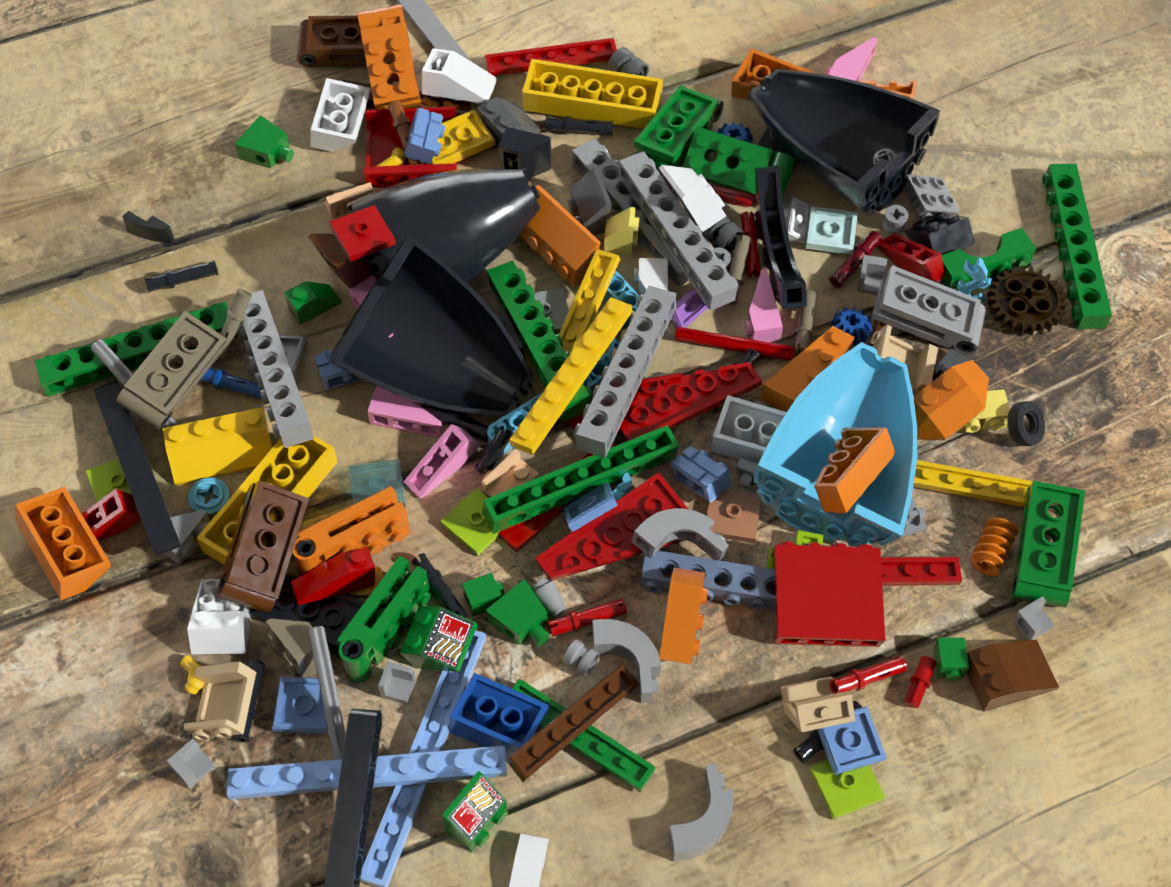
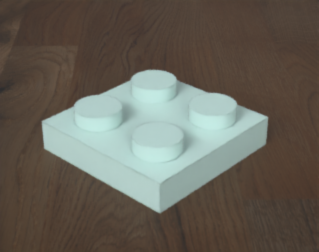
(831, 230)

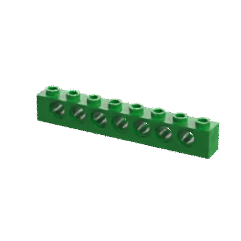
(1076, 247)
(534, 330)
(82, 372)
(578, 479)

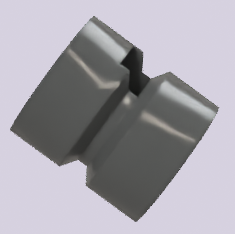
(626, 62)
(723, 234)

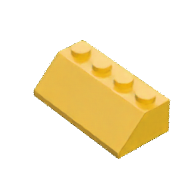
(217, 445)

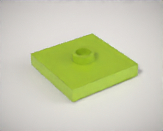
(107, 478)
(469, 524)
(848, 790)

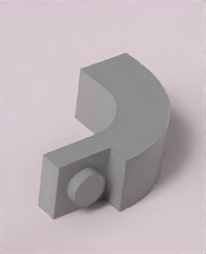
(679, 525)
(631, 643)
(700, 836)

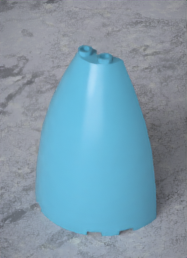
(850, 393)

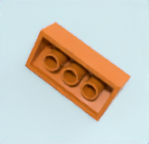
(560, 239)
(61, 542)

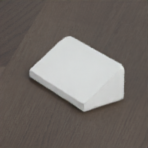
(797, 219)

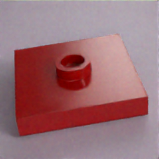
(362, 233)

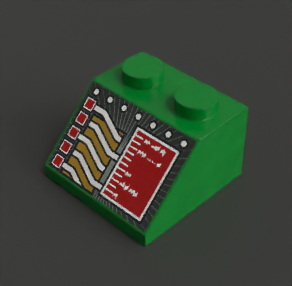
(438, 639)
(475, 812)

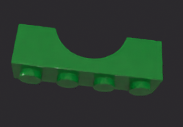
(1012, 251)

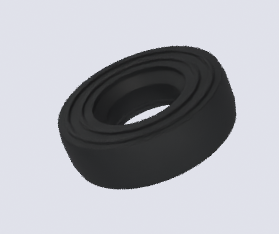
(1016, 423)

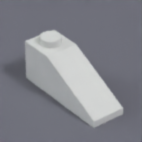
(652, 273)

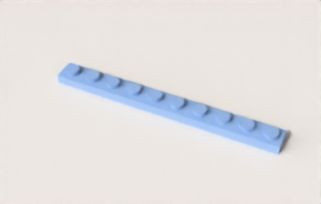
(390, 771)
(407, 798)

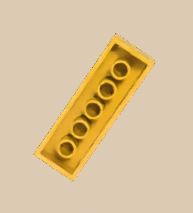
(591, 94)
(291, 468)

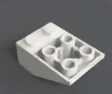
(456, 78)
(217, 623)

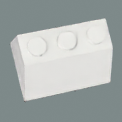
(338, 115)
(695, 195)
(745, 429)

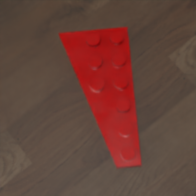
(680, 397)
(610, 535)

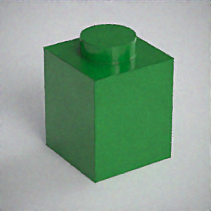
(482, 593)
(951, 658)

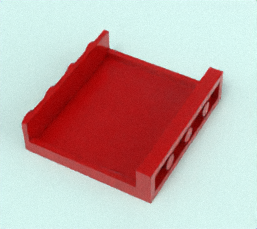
(383, 139)
(828, 595)

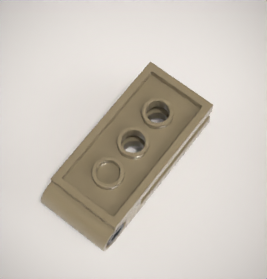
(159, 390)

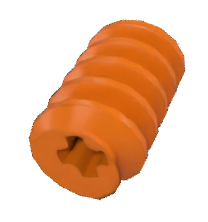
(993, 546)

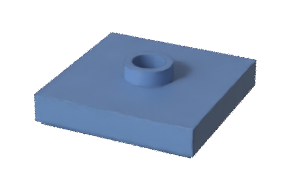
(589, 506)
(299, 707)
(852, 743)

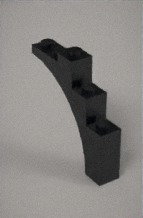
(778, 258)

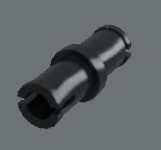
(494, 450)

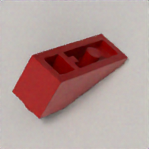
(913, 257)
(112, 514)
(337, 576)

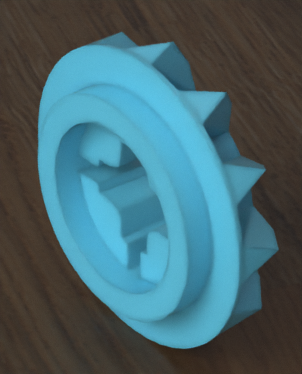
(204, 488)

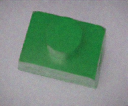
(264, 144)
(519, 615)

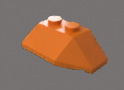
(950, 401)

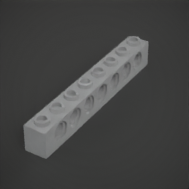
(595, 155)
(678, 231)
(625, 371)
(274, 374)

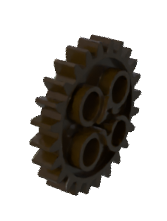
(1032, 295)

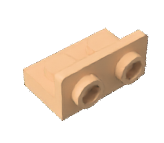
(337, 203)
(507, 475)

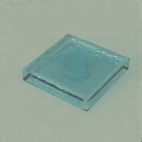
(375, 477)

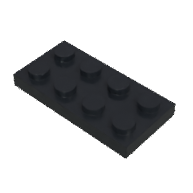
(331, 613)

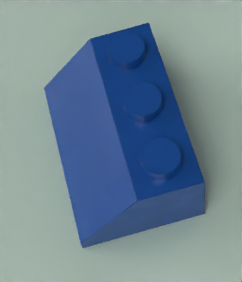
(496, 715)

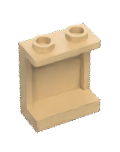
(918, 361)
(223, 700)
(814, 706)

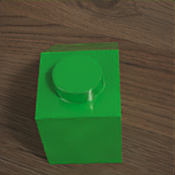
(310, 300)

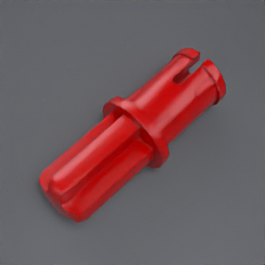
(920, 681)

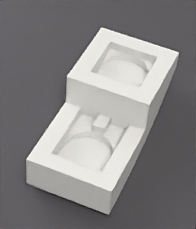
(529, 861)

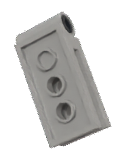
(929, 310)

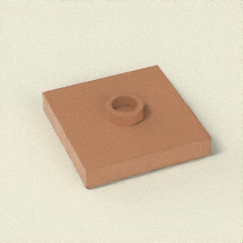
(735, 515)

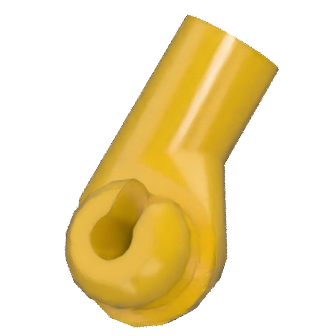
(396, 159)
(193, 684)

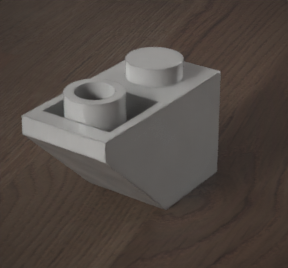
(188, 529)

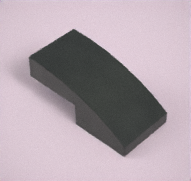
(152, 229)

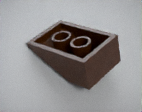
(1009, 673)

